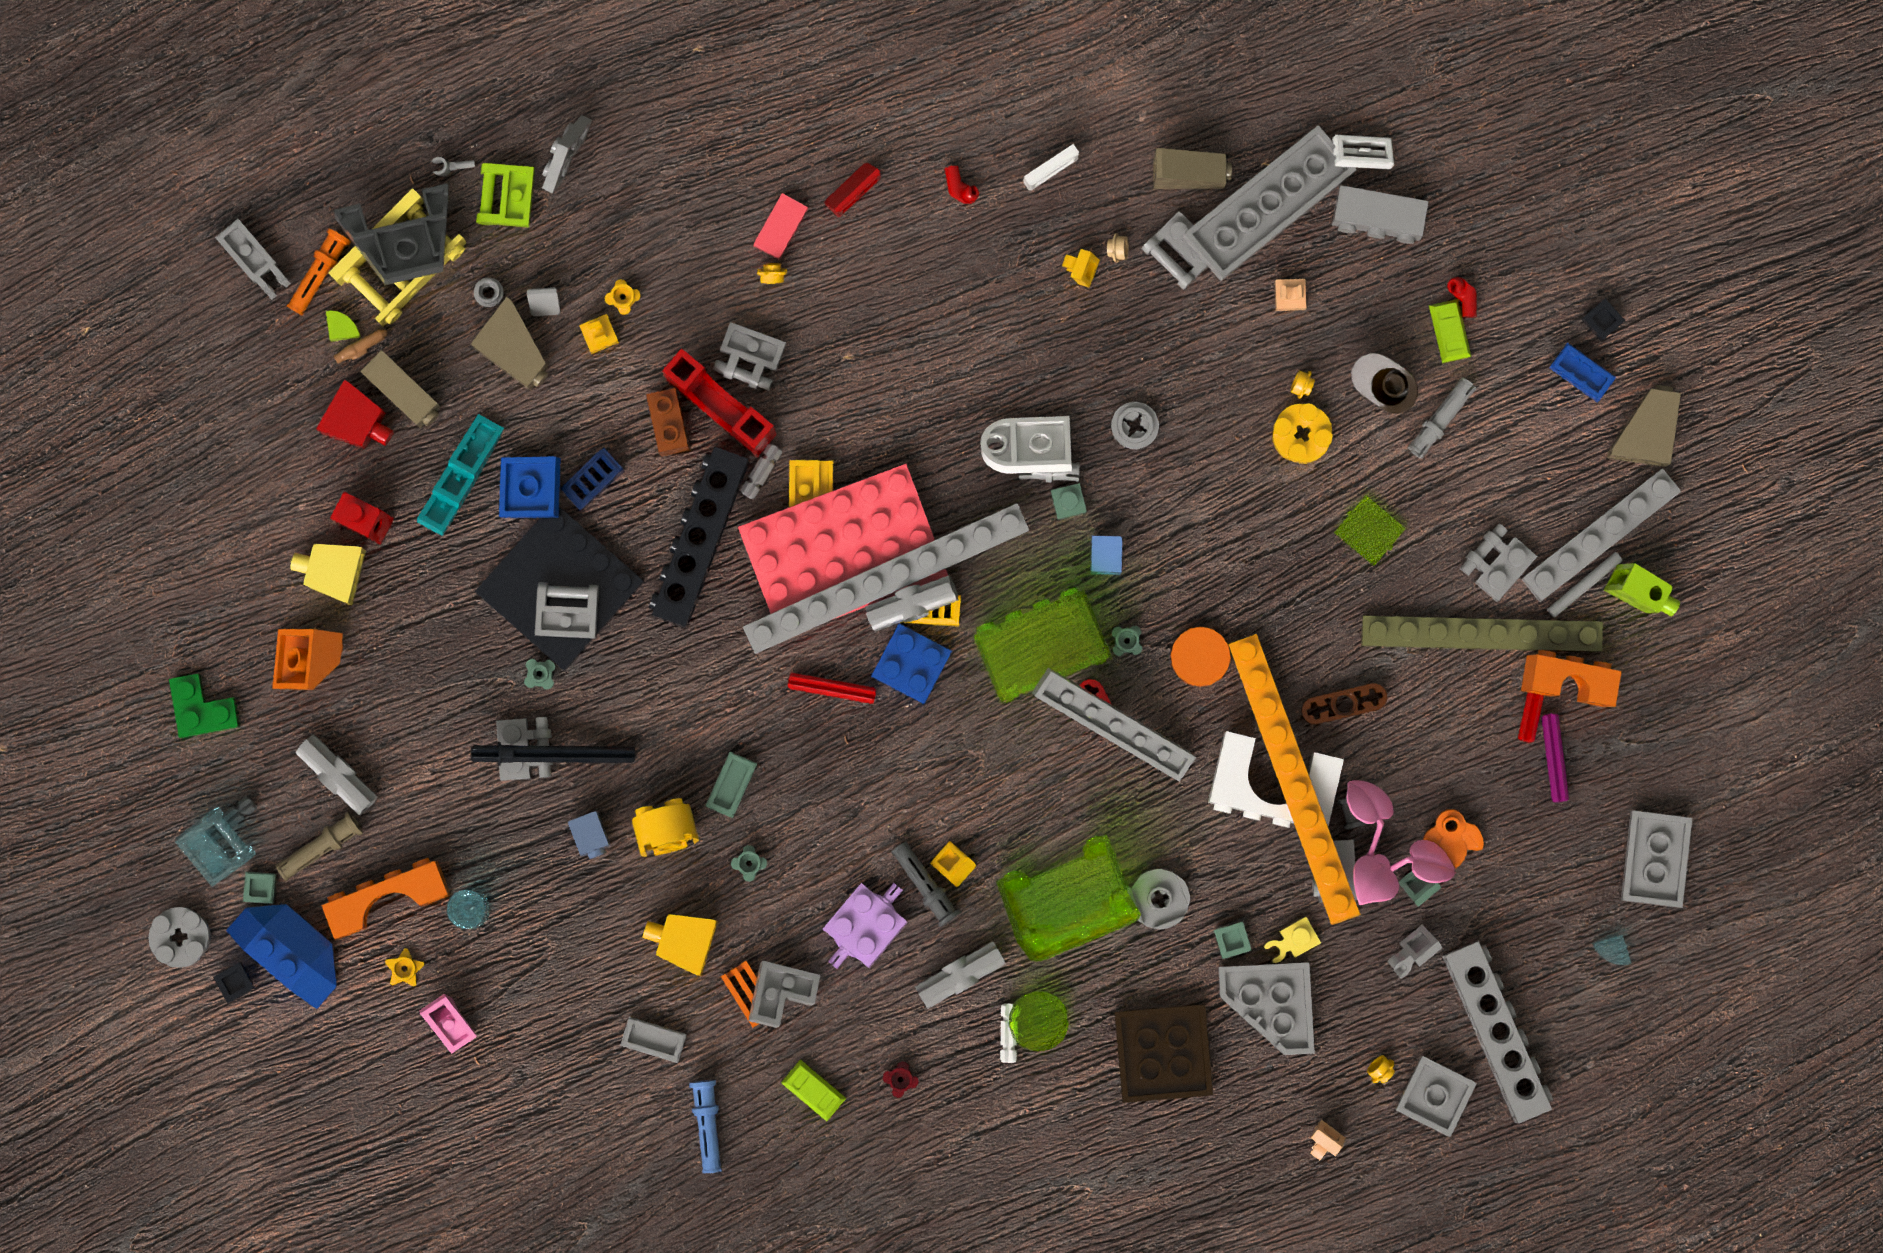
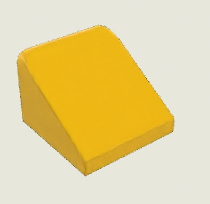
(953, 864)

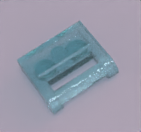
(207, 853)

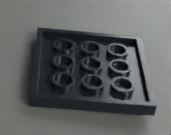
(562, 555)

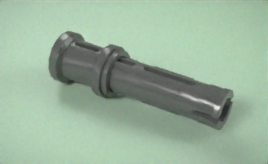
(934, 896)

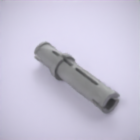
(1435, 426)

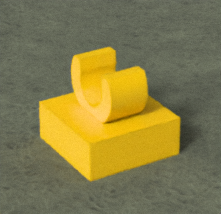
(1082, 267)
(599, 333)

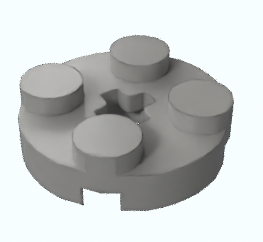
(1175, 906)
(193, 947)

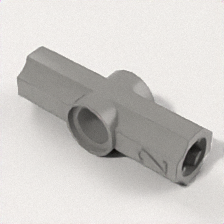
(912, 603)
(336, 774)
(960, 975)

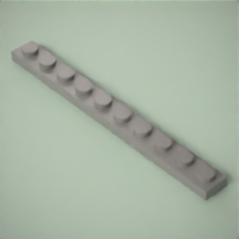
(886, 578)

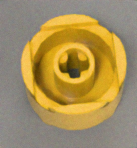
(664, 828)

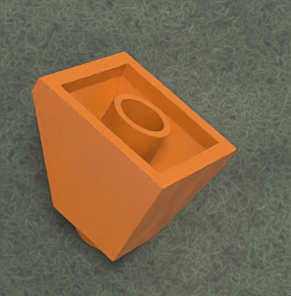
(305, 657)

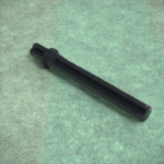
(561, 754)

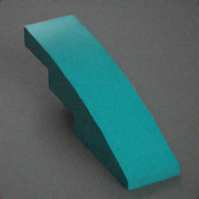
(460, 475)

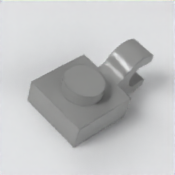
(1416, 948)

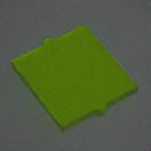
(1369, 530)

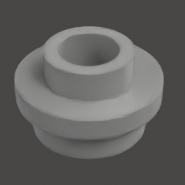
(486, 283)

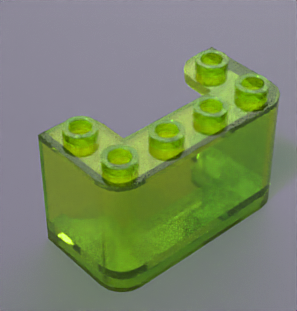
(1052, 636)

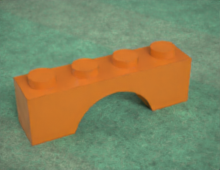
(350, 912)

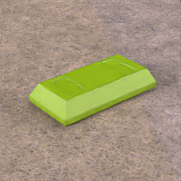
(1450, 331)
(813, 1090)

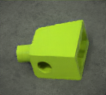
(1642, 589)

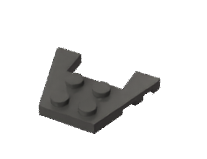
(403, 248)

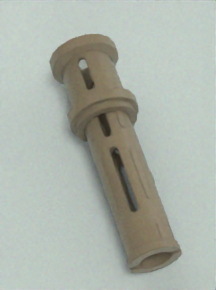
(330, 839)

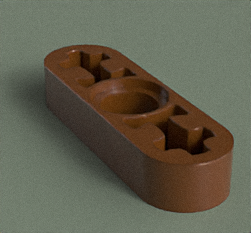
(1363, 691)

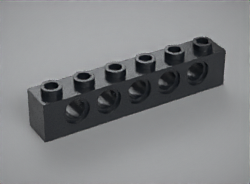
(681, 611)

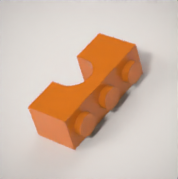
(1596, 682)

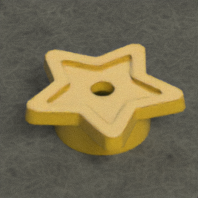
(396, 965)

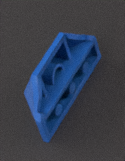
(288, 950)

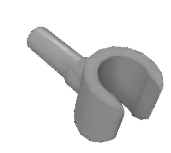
(449, 166)

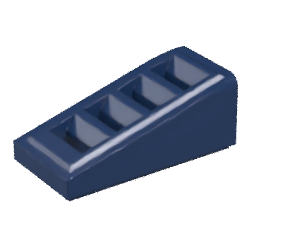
(594, 462)

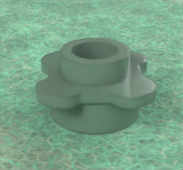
(1132, 634)
(545, 680)
(749, 855)

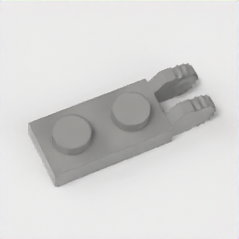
(250, 256)

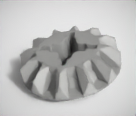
(1130, 412)

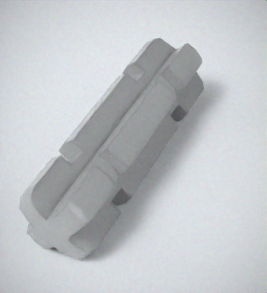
(761, 471)

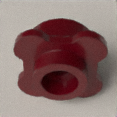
(898, 1088)

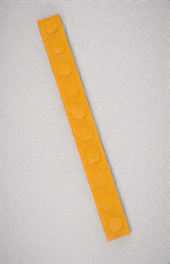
(1294, 780)

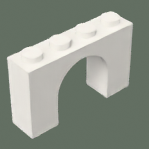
(1233, 791)

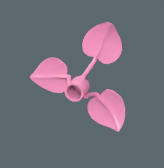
(1372, 873)

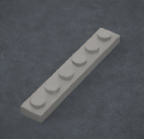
(1601, 535)
(1113, 724)

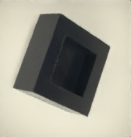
(1603, 319)
(234, 982)

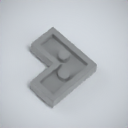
(563, 151)
(774, 986)

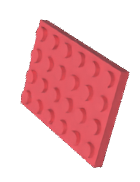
(837, 537)

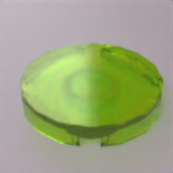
(1038, 1021)

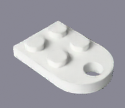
(1028, 445)

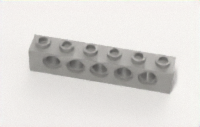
(1539, 1098)

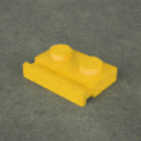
(809, 480)

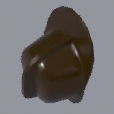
(1385, 383)

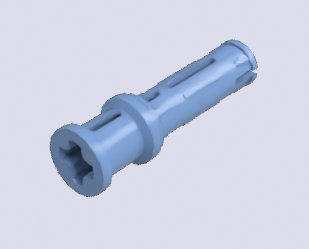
(705, 1110)

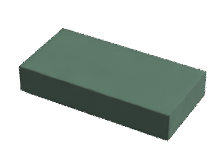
(731, 784)

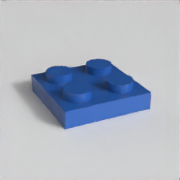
(529, 487)
(911, 663)

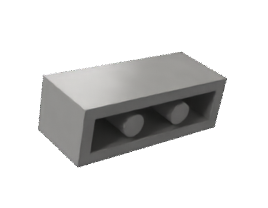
(1379, 214)

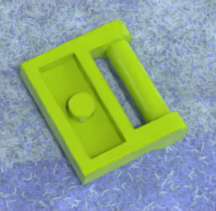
(515, 195)

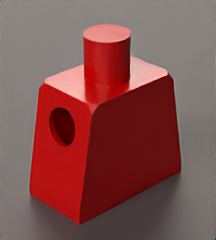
(354, 419)
(362, 518)

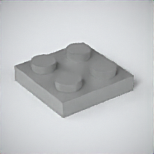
(1435, 1096)

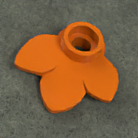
(1457, 840)

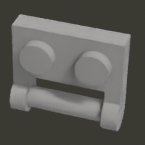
(1172, 234)
(566, 621)

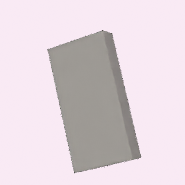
(653, 1039)

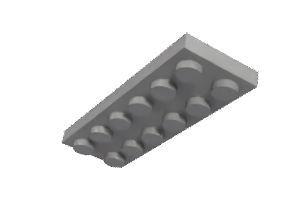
(1267, 204)

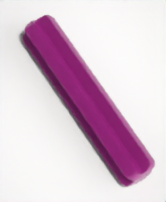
(1555, 757)

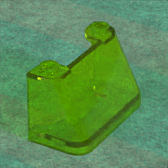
(1069, 902)

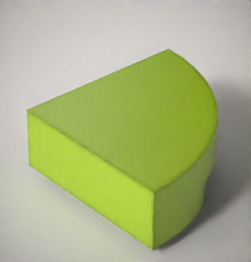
(341, 326)

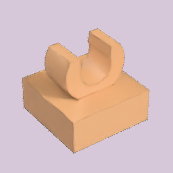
(1290, 294)
(1326, 1140)

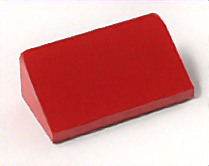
(853, 189)

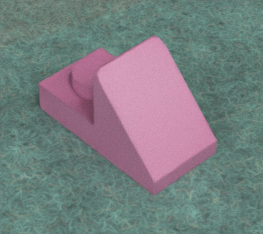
(448, 1023)

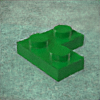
(194, 714)

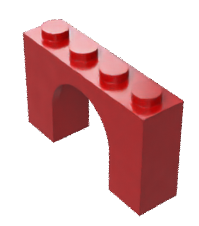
(698, 387)

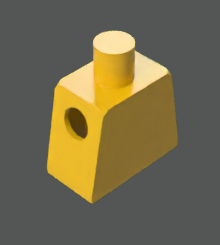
(683, 940)

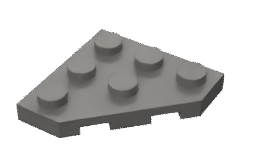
(1273, 1001)

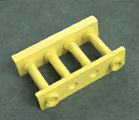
(348, 267)

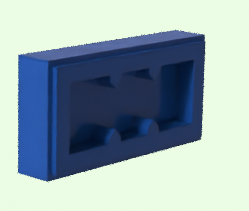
(1582, 372)

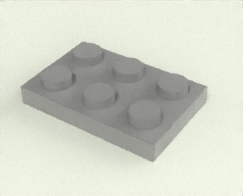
(1656, 859)

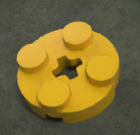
(1296, 449)

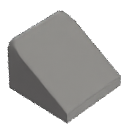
(544, 301)

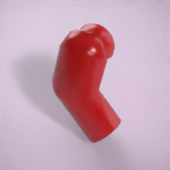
(959, 189)
(1466, 294)

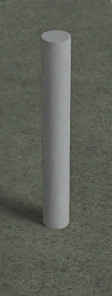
(1584, 585)

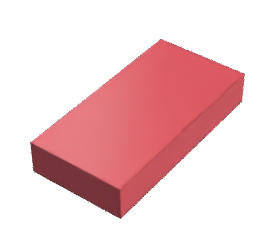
(780, 226)

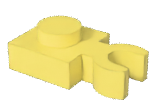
(1296, 938)

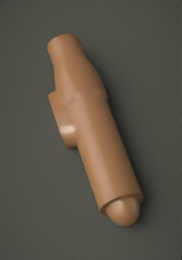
(360, 347)

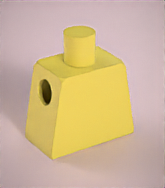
(331, 570)

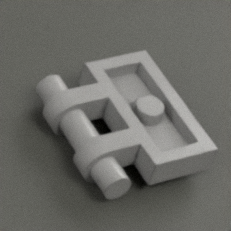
(751, 347)
(1506, 567)
(517, 733)

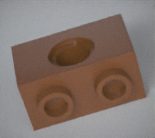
(668, 422)

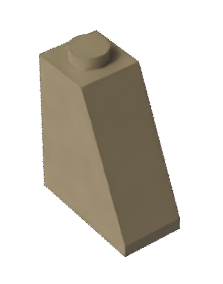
(1189, 169)
(511, 346)
(401, 390)
(1650, 430)

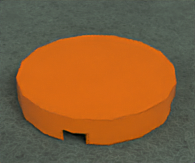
(1200, 656)

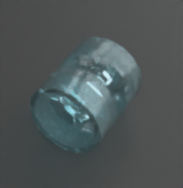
(468, 909)

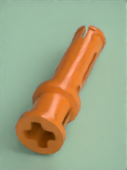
(300, 304)

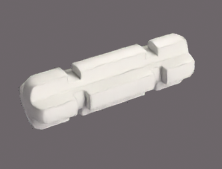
(1008, 1054)

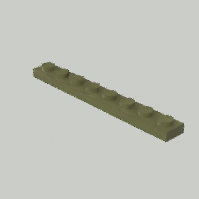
(1481, 634)

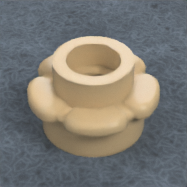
(1118, 248)

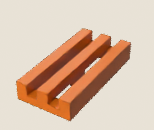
(736, 972)

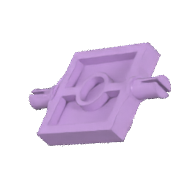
(865, 925)

